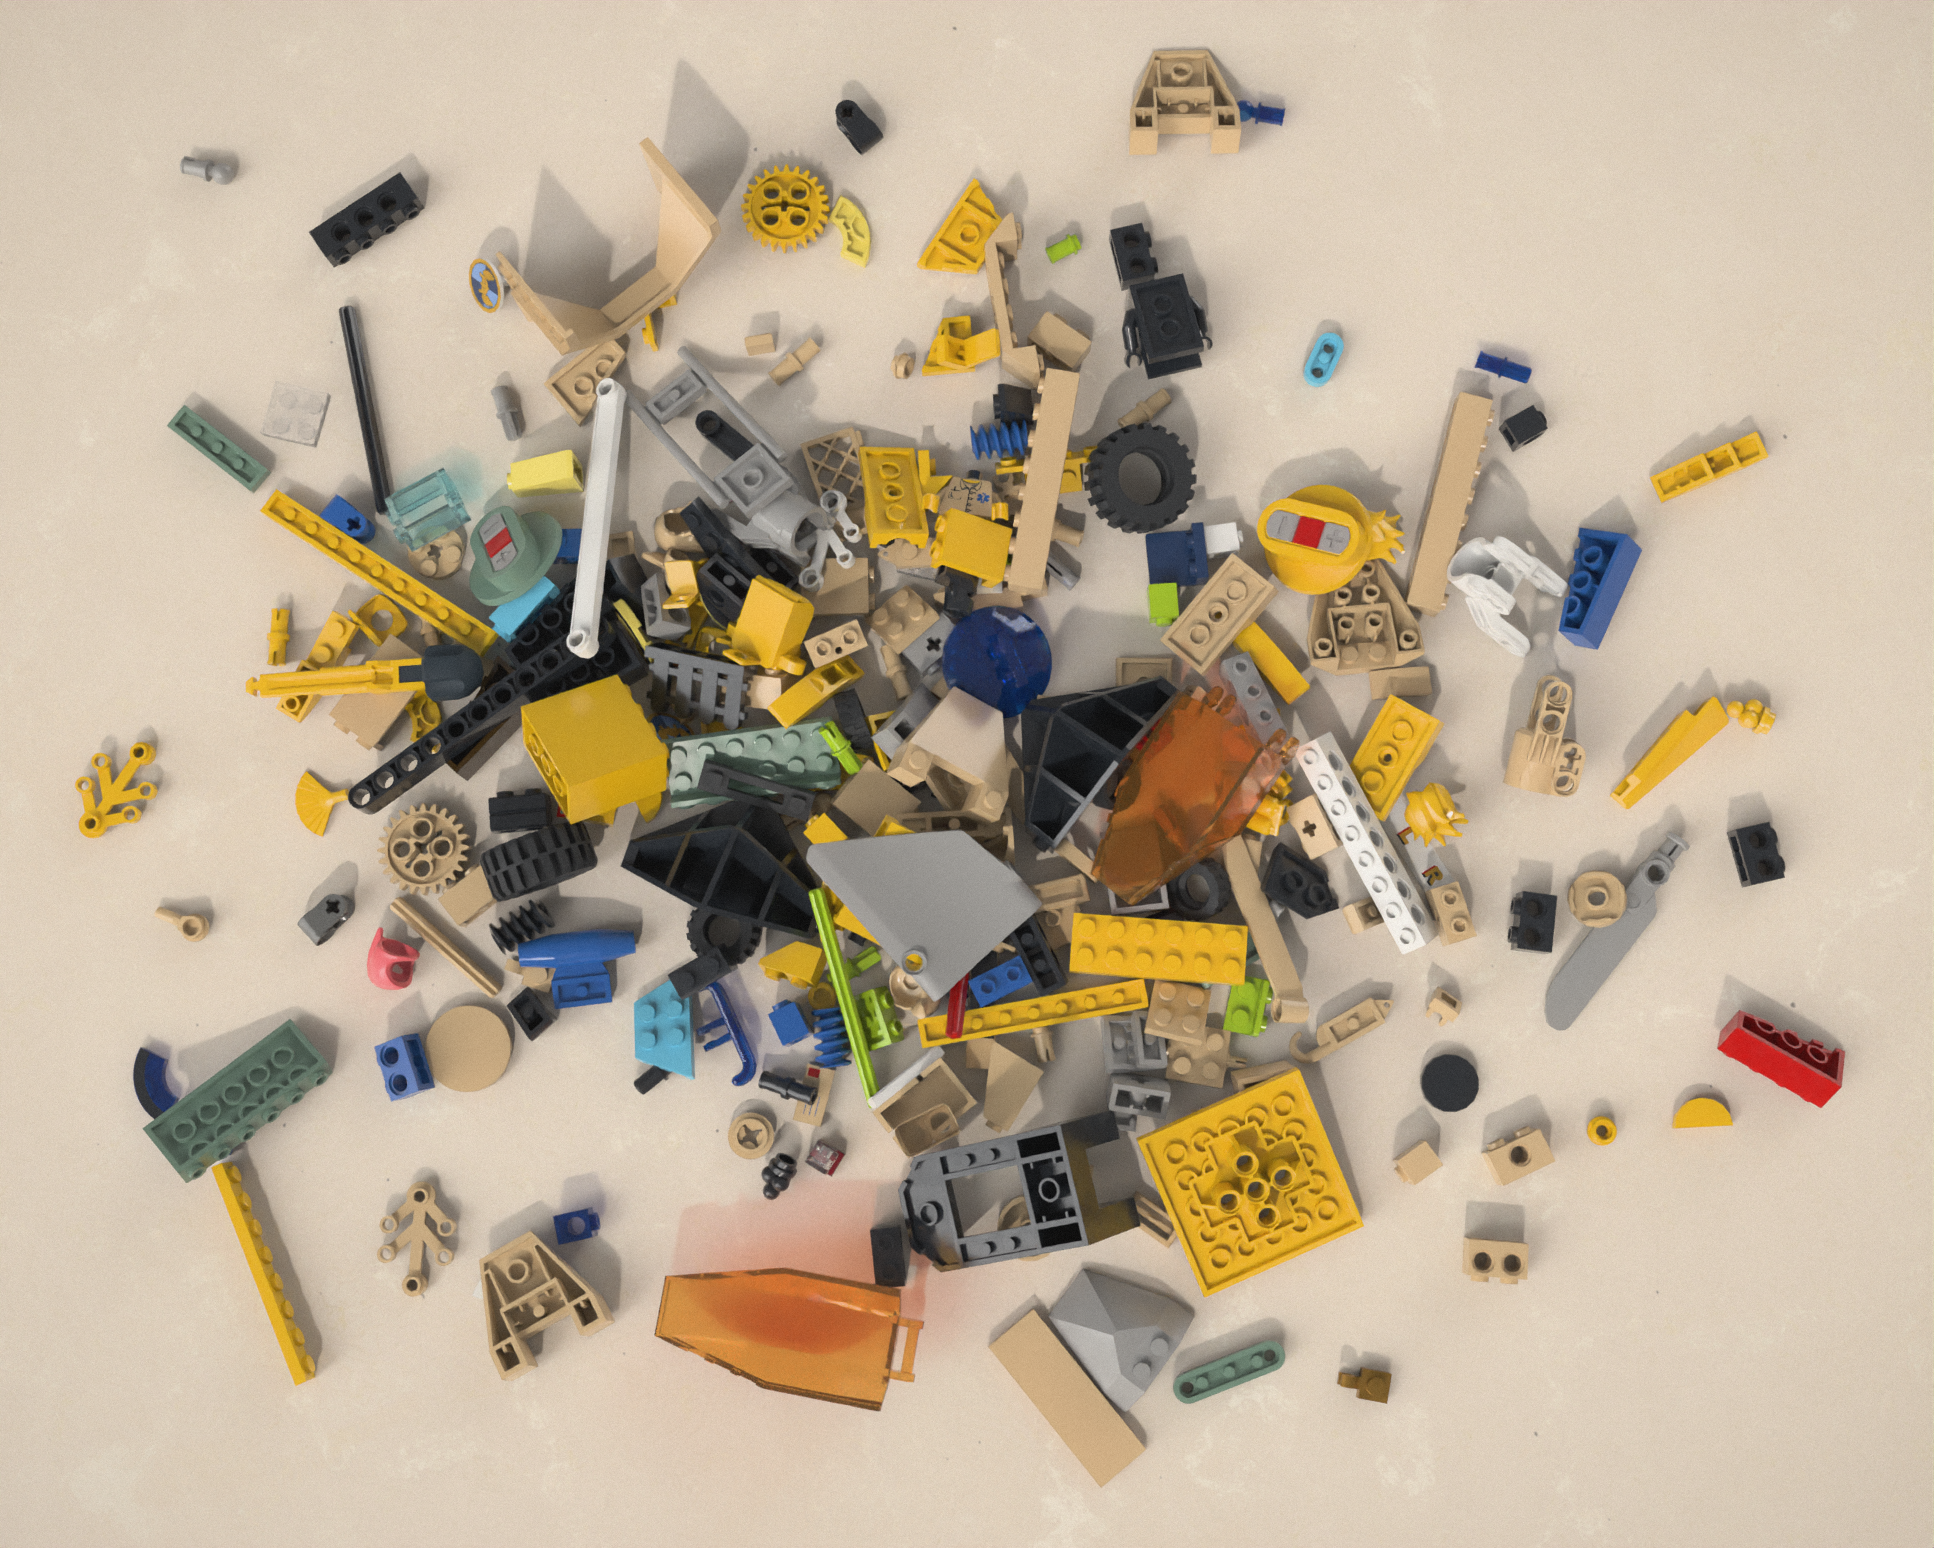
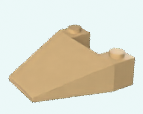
(1183, 96)
(966, 741)
(527, 1292)

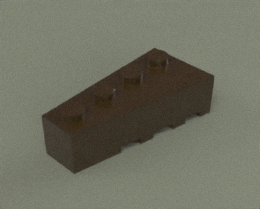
(477, 754)

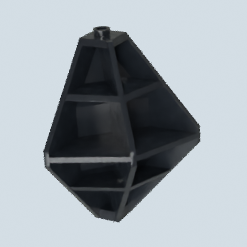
(1076, 747)
(731, 865)

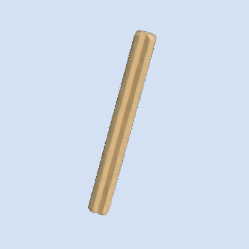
(446, 947)

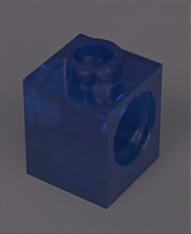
(564, 1229)

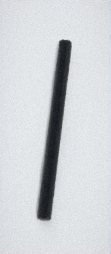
(365, 407)

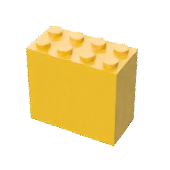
(594, 748)

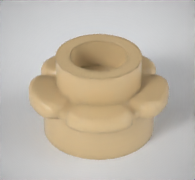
(902, 366)

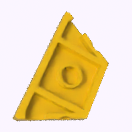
(962, 237)

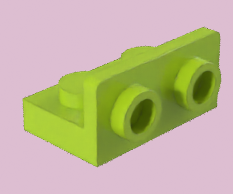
(1247, 1007)
(878, 1018)

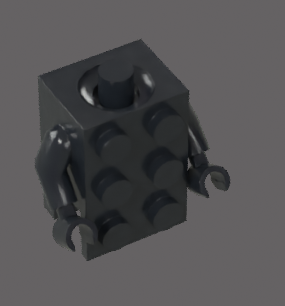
(1165, 326)

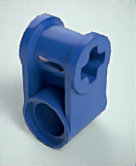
(347, 519)

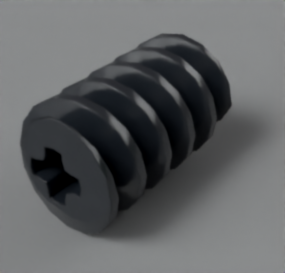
(521, 926)

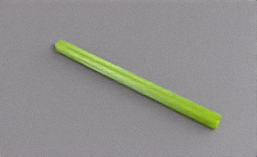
(844, 992)

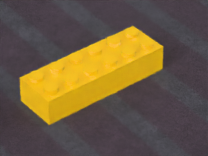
(1158, 949)

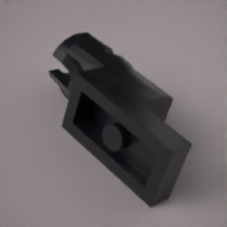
(958, 591)

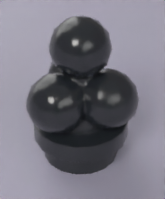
(778, 1175)

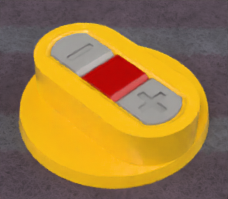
(1315, 538)

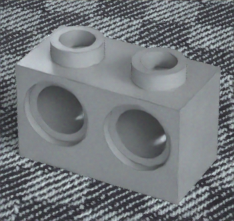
(661, 622)

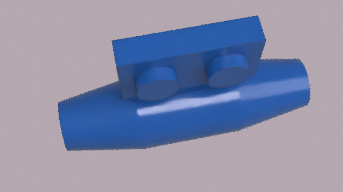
(578, 961)

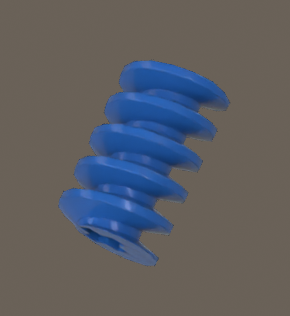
(999, 440)
(831, 1038)

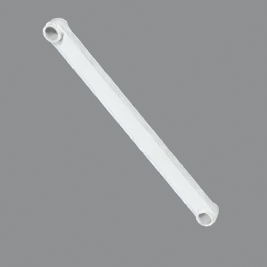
(597, 519)

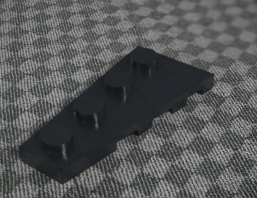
(717, 539)

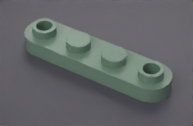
(1229, 1371)

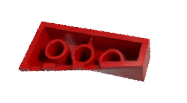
(1783, 1057)

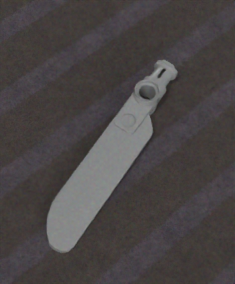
(1608, 945)

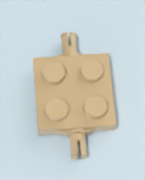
(1202, 1064)

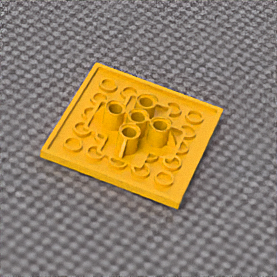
(1196, 1166)

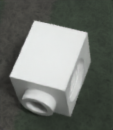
(1222, 540)

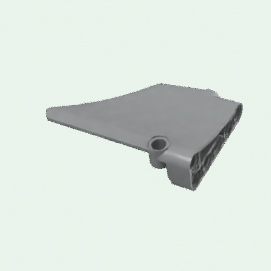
(927, 898)

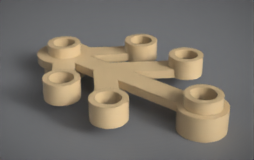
(418, 1233)

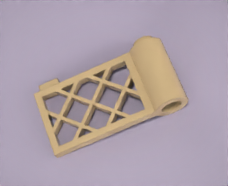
(856, 509)

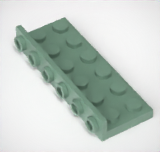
(769, 751)
(238, 1101)

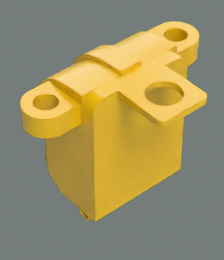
(770, 627)

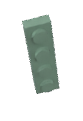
(219, 449)

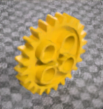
(787, 185)

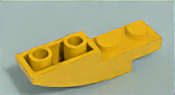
(329, 651)
(814, 690)

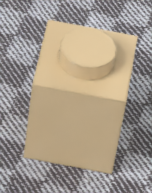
(1416, 1163)

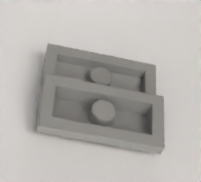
(1128, 1047)

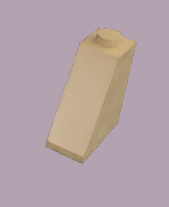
(1007, 1087)

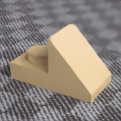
(1362, 915)

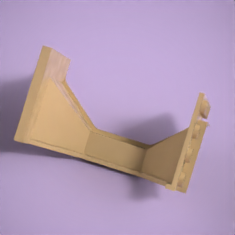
(683, 239)

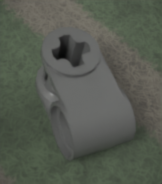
(323, 921)

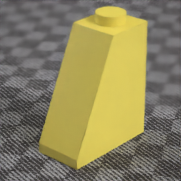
(546, 475)

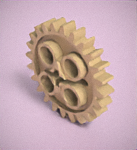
(407, 831)

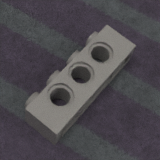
(1253, 700)

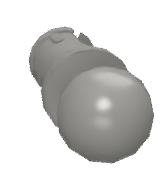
(207, 170)

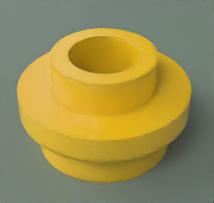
(1610, 1130)

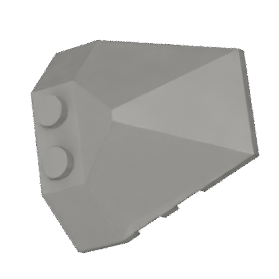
(1119, 1333)

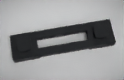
(716, 778)

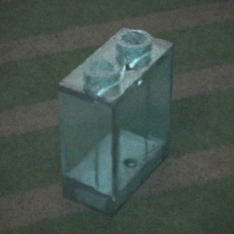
(435, 523)

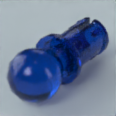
(1261, 113)

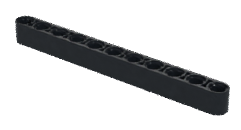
(473, 727)

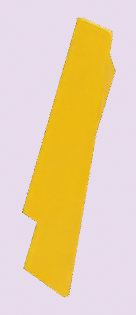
(1670, 750)

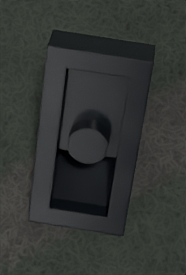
(531, 1014)

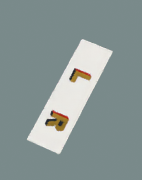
(1421, 860)

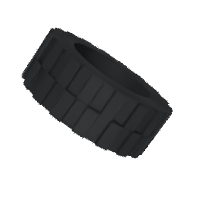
(853, 720)
(1218, 886)

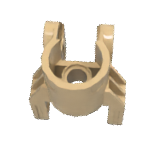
(1539, 750)

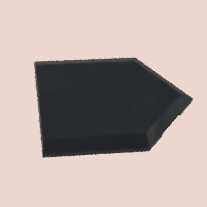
(1297, 883)

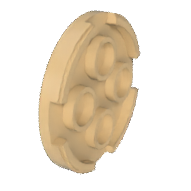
(468, 1048)

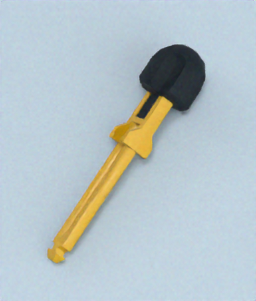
(444, 674)

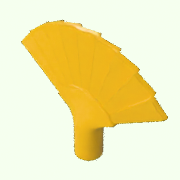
(316, 803)

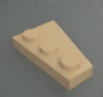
(577, 381)

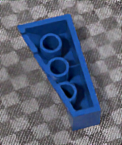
(1596, 585)

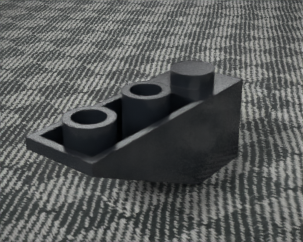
(624, 581)

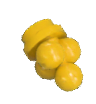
(1752, 716)

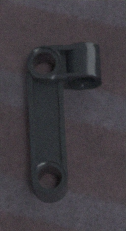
(723, 435)

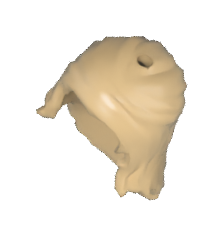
(673, 532)

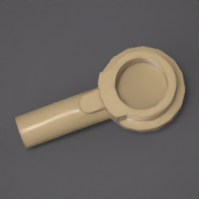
(192, 927)

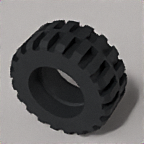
(1173, 469)
(538, 860)

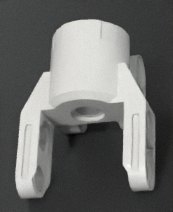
(1489, 578)

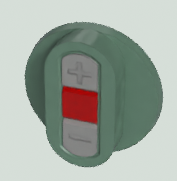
(511, 553)

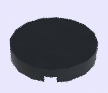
(1449, 1083)

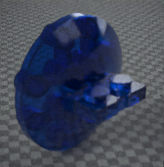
(998, 658)

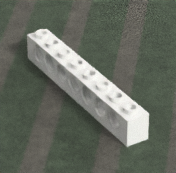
(1366, 843)

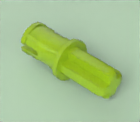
(840, 748)
(860, 963)

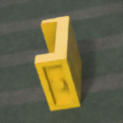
(971, 546)

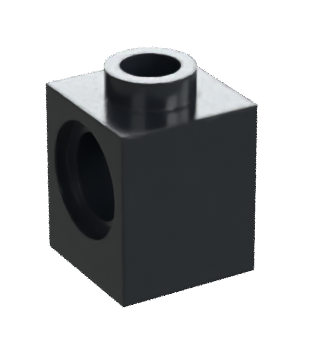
(1523, 428)

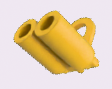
(1269, 816)

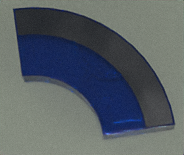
(151, 1083)

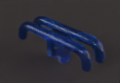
(734, 1034)

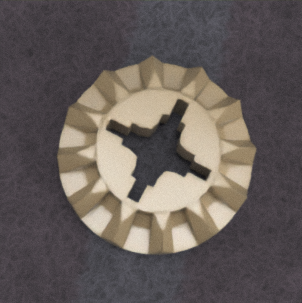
(737, 1133)

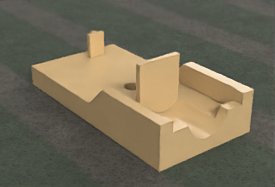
(1236, 593)

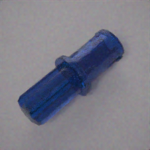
(1503, 367)

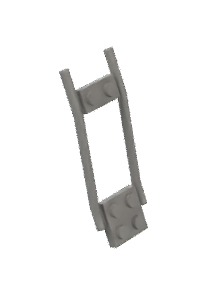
(748, 481)

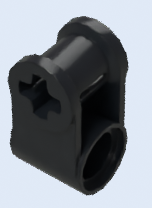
(860, 129)

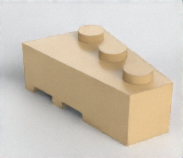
(765, 687)

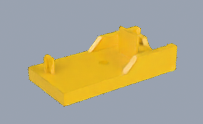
(887, 516)
(1407, 737)

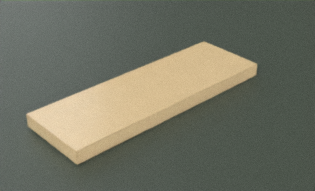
(1067, 1397)

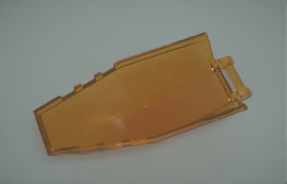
(792, 1331)

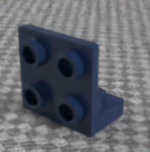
(1178, 557)

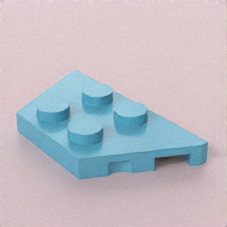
(665, 1031)

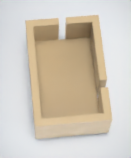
(937, 1087)

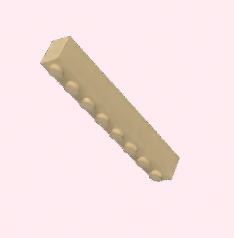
(1043, 482)
(1448, 503)

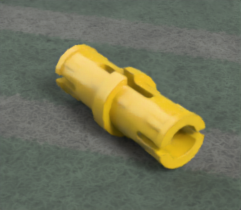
(278, 637)

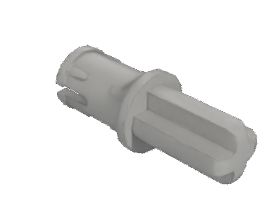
(507, 413)

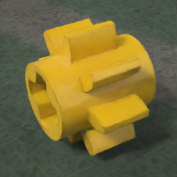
(1281, 787)

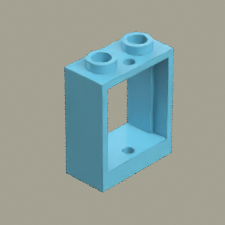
(517, 614)

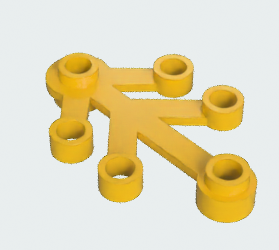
(114, 792)

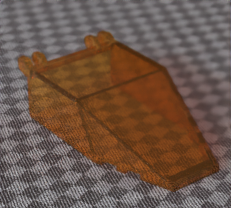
(1186, 795)

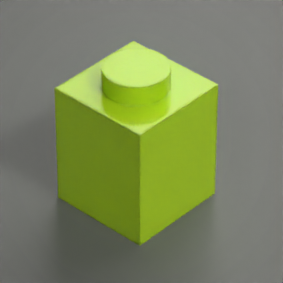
(1162, 604)

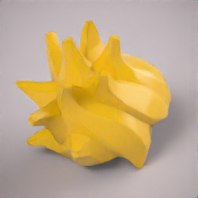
(1384, 536)
(1433, 814)

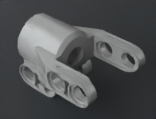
(778, 523)

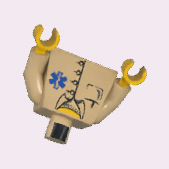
(968, 495)

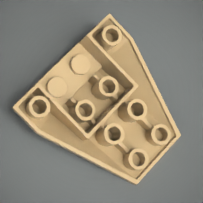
(1363, 626)

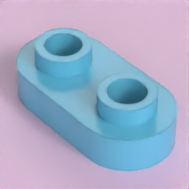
(1322, 360)

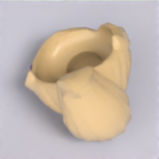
(909, 994)

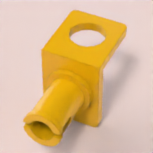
(682, 583)

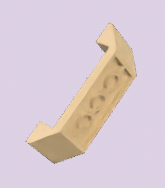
(1002, 247)

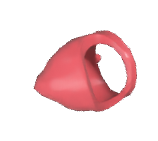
(383, 956)

